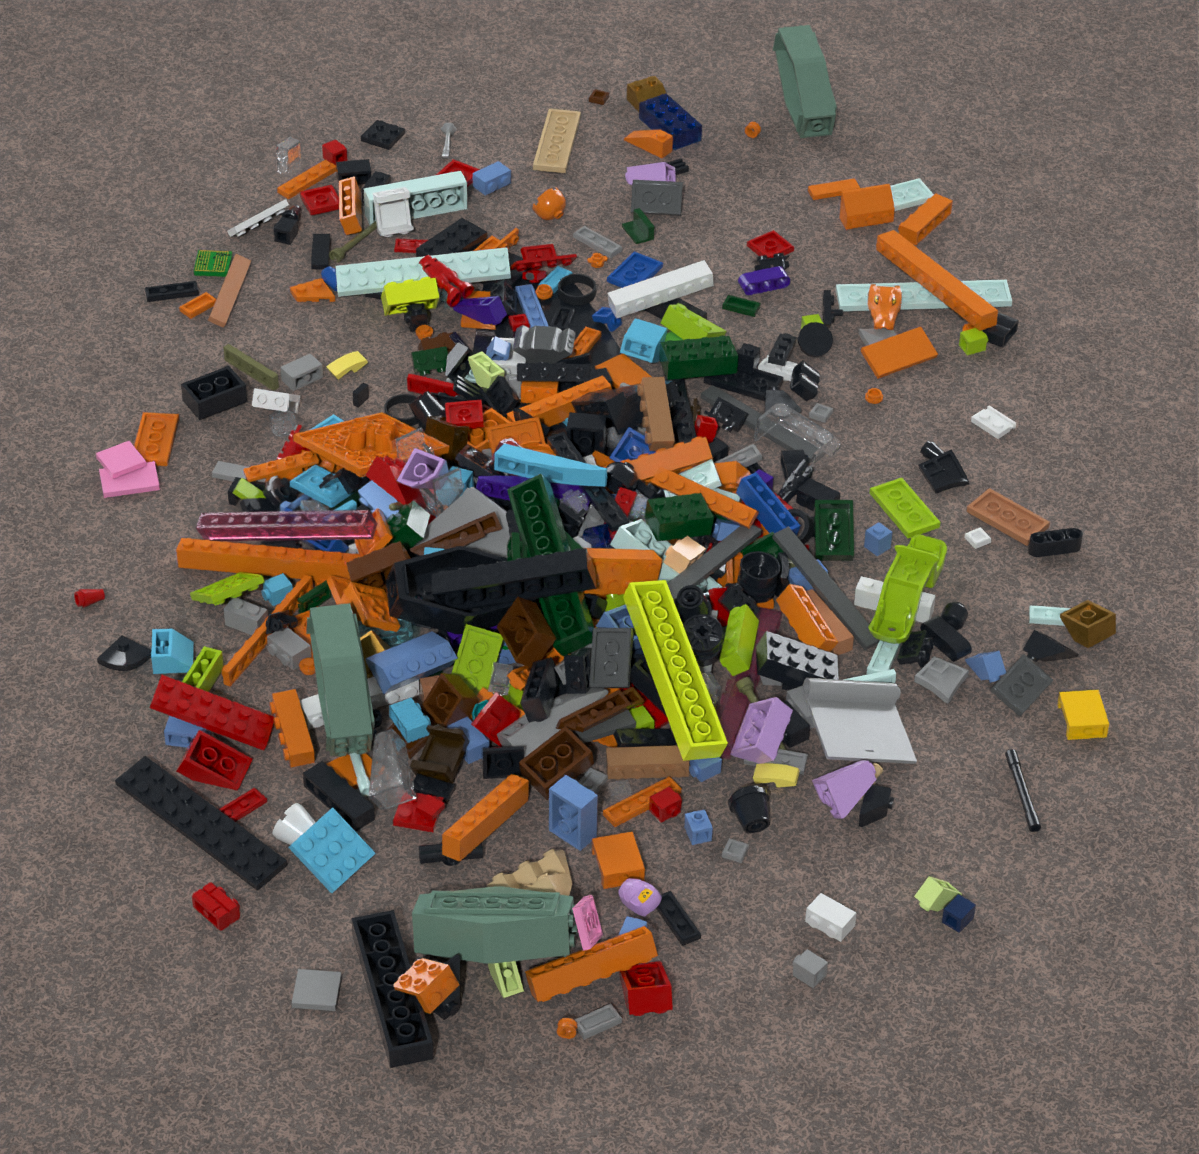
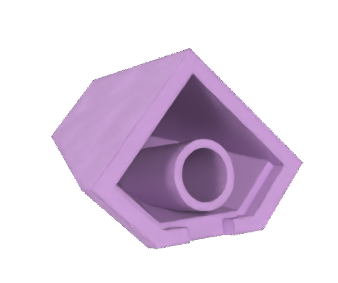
(655, 172)
(422, 469)
(845, 787)

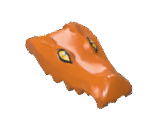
(884, 305)

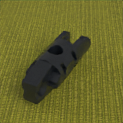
(795, 480)

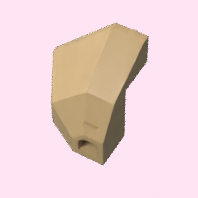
(546, 875)

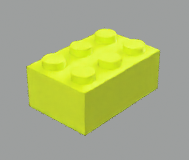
(398, 295)

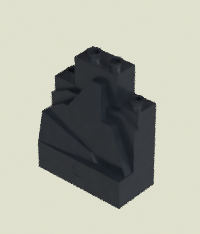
(619, 405)

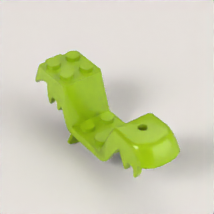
(901, 593)

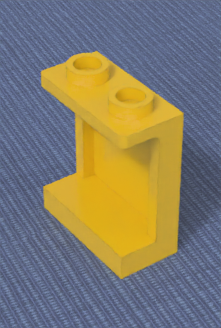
(1083, 714)

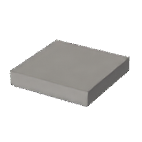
(316, 990)

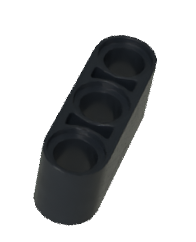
(1055, 542)
(947, 638)

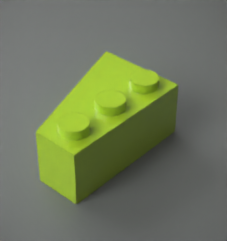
(688, 324)

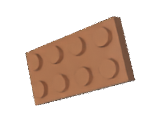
(1007, 516)

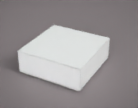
(977, 538)

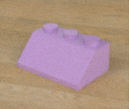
(762, 731)

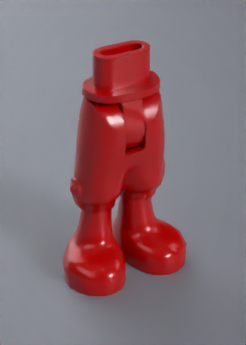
(443, 276)

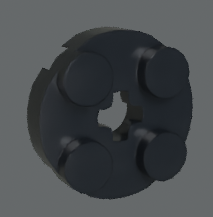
(273, 490)

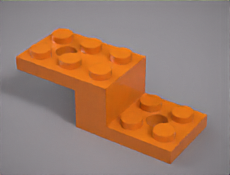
(366, 601)

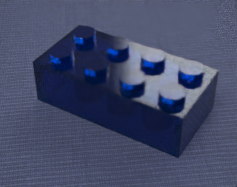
(667, 115)

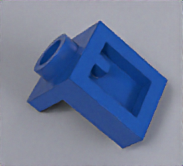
(606, 315)

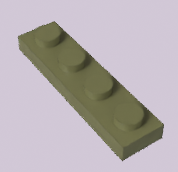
(251, 367)

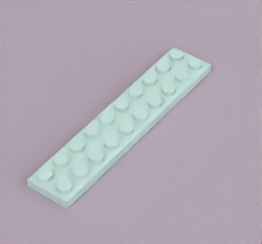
(469, 266)
(914, 296)

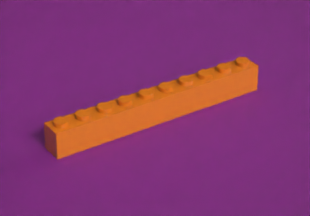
(937, 280)
(262, 559)

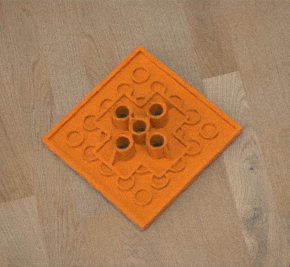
(360, 440)

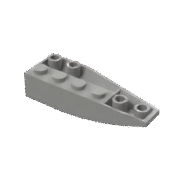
(535, 733)

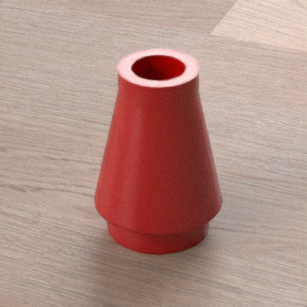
(86, 597)

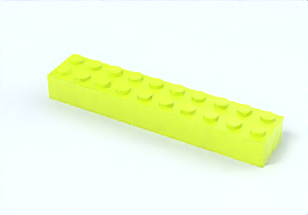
(675, 670)

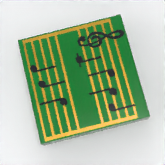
(212, 263)

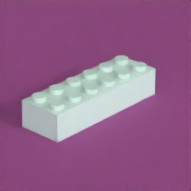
(427, 195)
(639, 536)

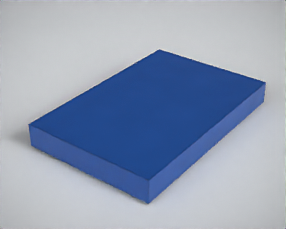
(634, 270)

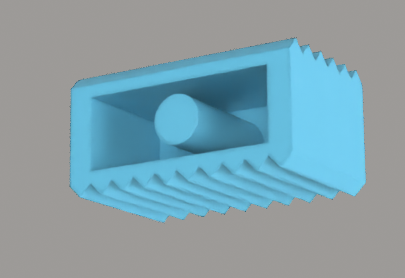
(409, 719)

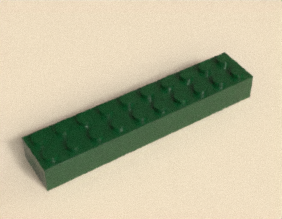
(544, 535)

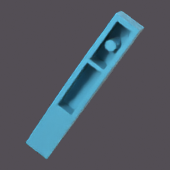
(554, 468)

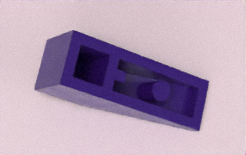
(484, 309)

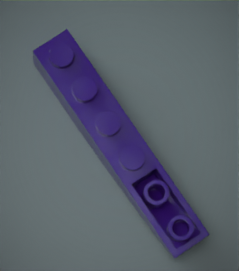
(497, 486)

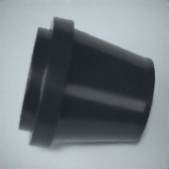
(425, 406)
(692, 602)
(751, 808)

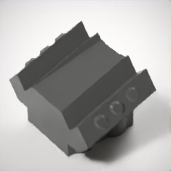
(543, 343)

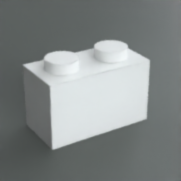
(830, 917)

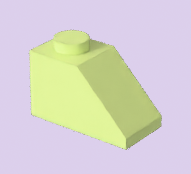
(484, 369)
(936, 894)
(506, 978)

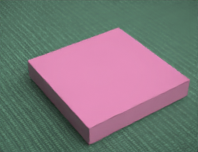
(121, 459)

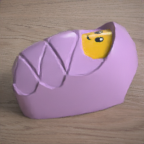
(639, 896)

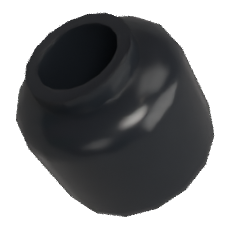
(955, 614)

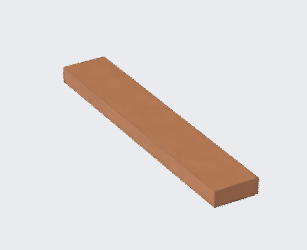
(229, 290)

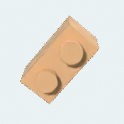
(683, 554)

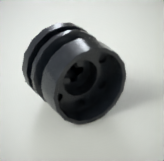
(759, 575)
(707, 647)

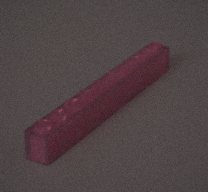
(287, 525)
(733, 703)

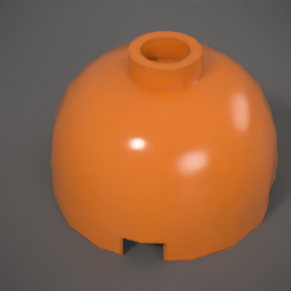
(550, 205)

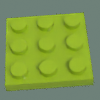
(227, 587)

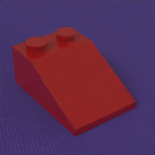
(385, 472)
(213, 762)
(646, 989)

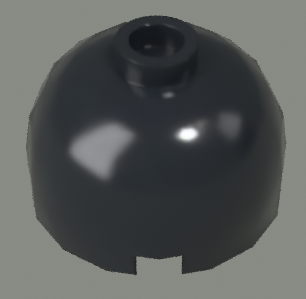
(621, 475)

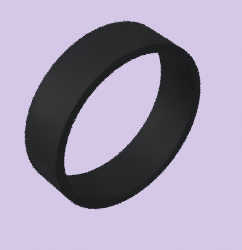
(576, 278)
(401, 398)

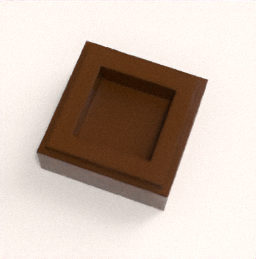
(599, 97)

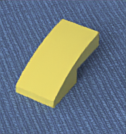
(351, 361)
(780, 774)

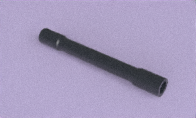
(1030, 813)

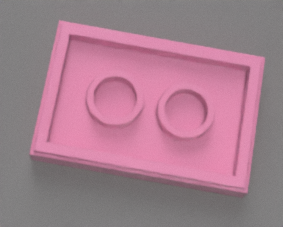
(135, 482)
(587, 922)

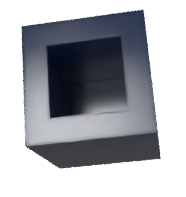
(958, 913)

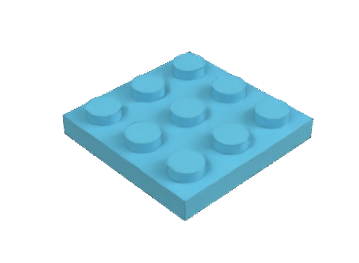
(332, 850)

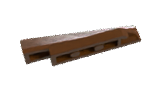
(462, 535)
(601, 710)

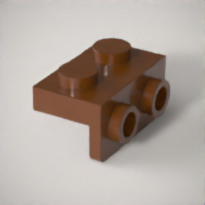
(440, 341)

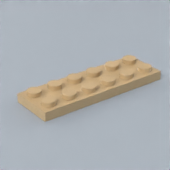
(557, 141)

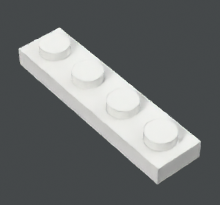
(253, 221)

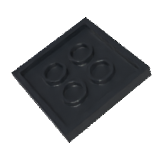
(478, 462)

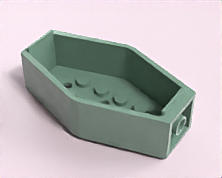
(805, 81)
(341, 679)
(494, 924)

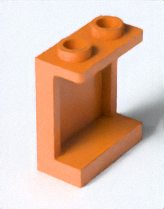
(618, 859)

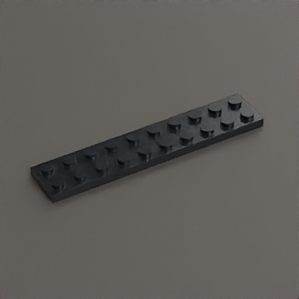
(201, 823)

